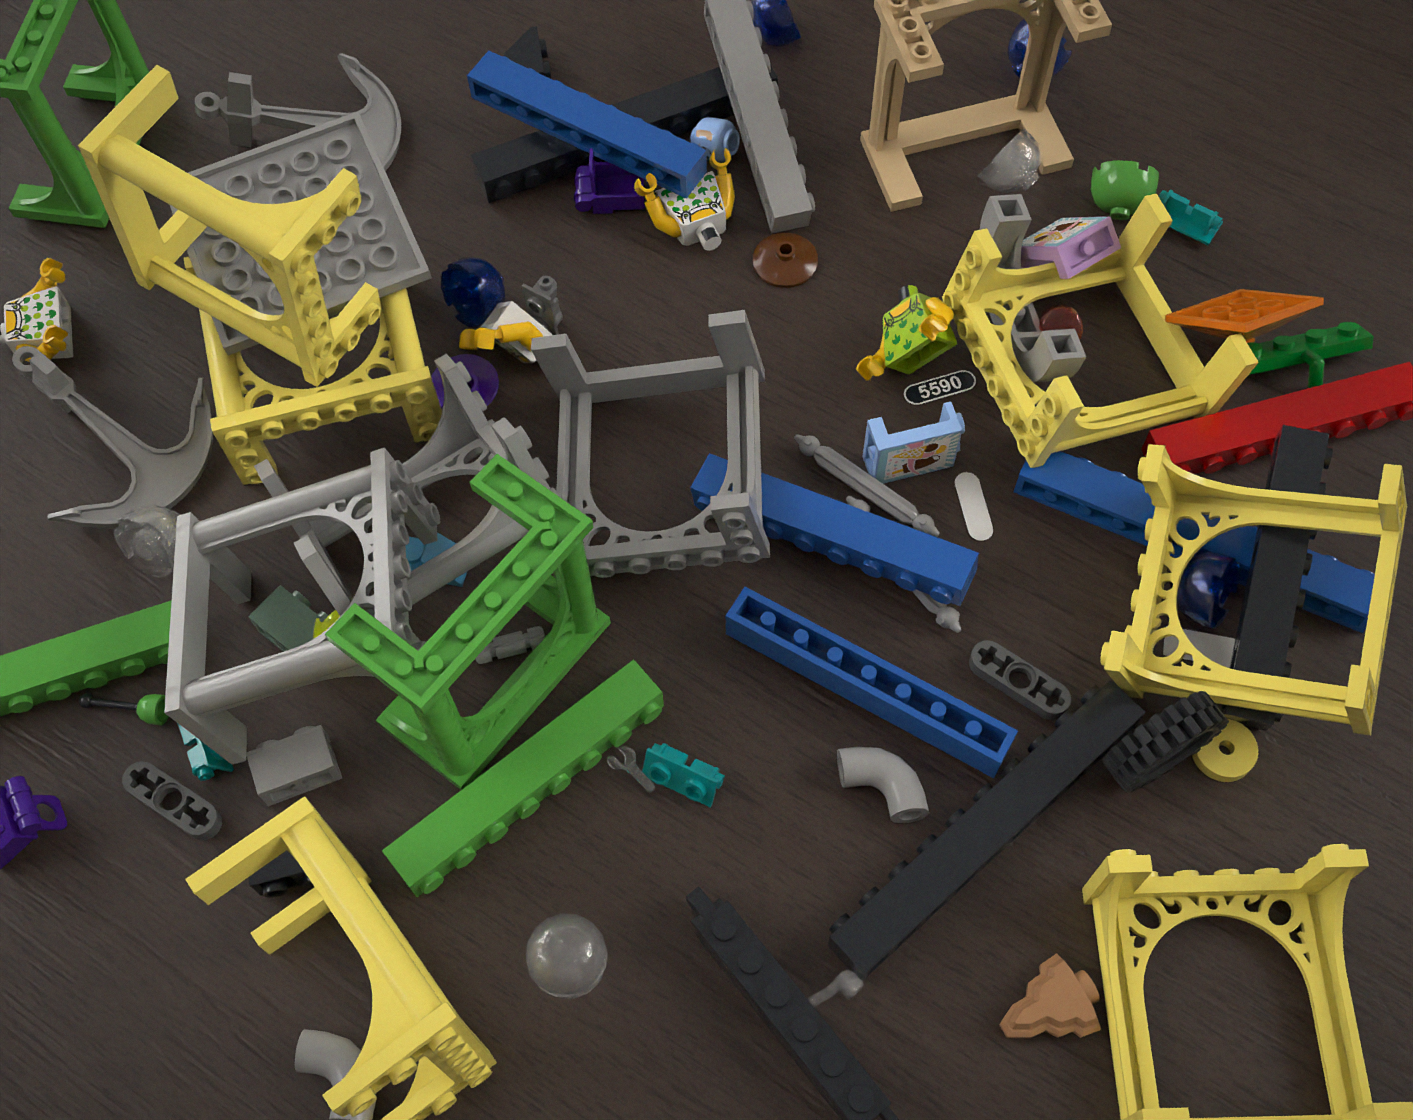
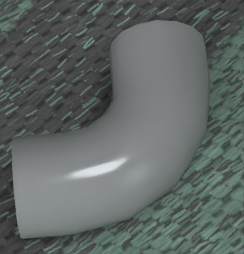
(889, 775)
(329, 1057)

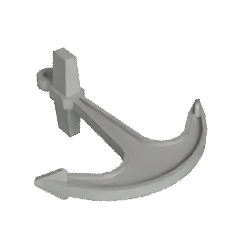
(243, 111)
(156, 474)

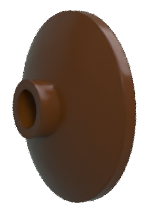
(785, 269)

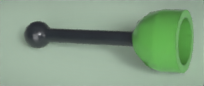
(149, 708)

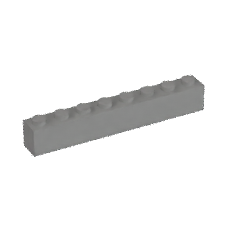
(759, 115)

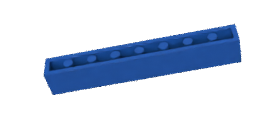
(588, 123)
(853, 536)
(870, 682)

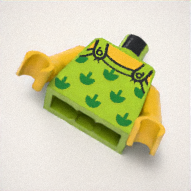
(912, 334)

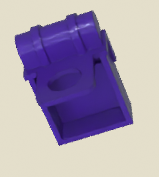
(606, 188)
(22, 819)

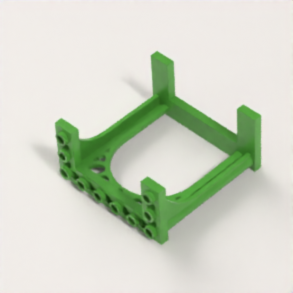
(74, 194)
(424, 710)

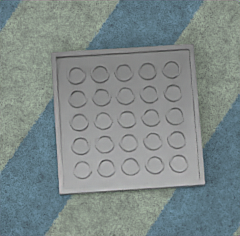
(367, 247)

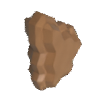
(1054, 1004)

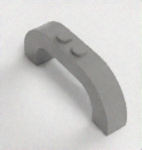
(1039, 353)

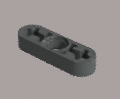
(1016, 664)
(166, 785)

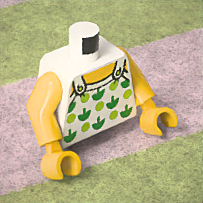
(701, 214)
(40, 316)
(507, 327)

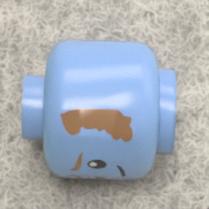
(715, 136)

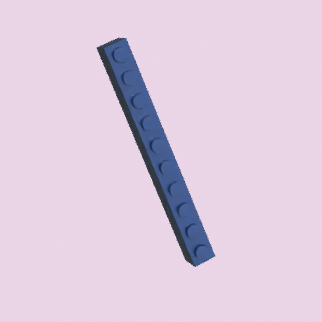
(1123, 507)

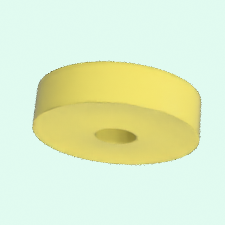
(1228, 767)

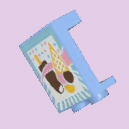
(912, 450)

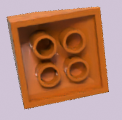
(1244, 312)

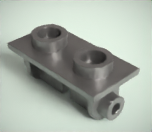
(543, 304)

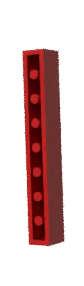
(1251, 429)

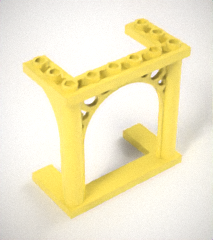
(275, 235)
(1060, 416)
(243, 428)
(1182, 495)
(1316, 904)
(408, 1008)

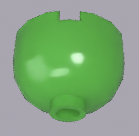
(1121, 187)

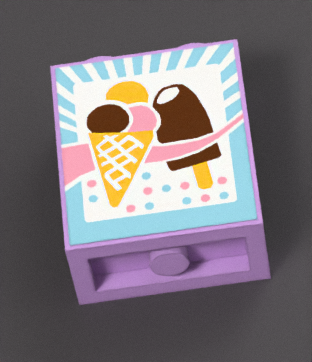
(1071, 244)

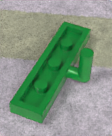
(1311, 349)

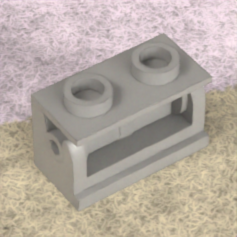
(293, 765)

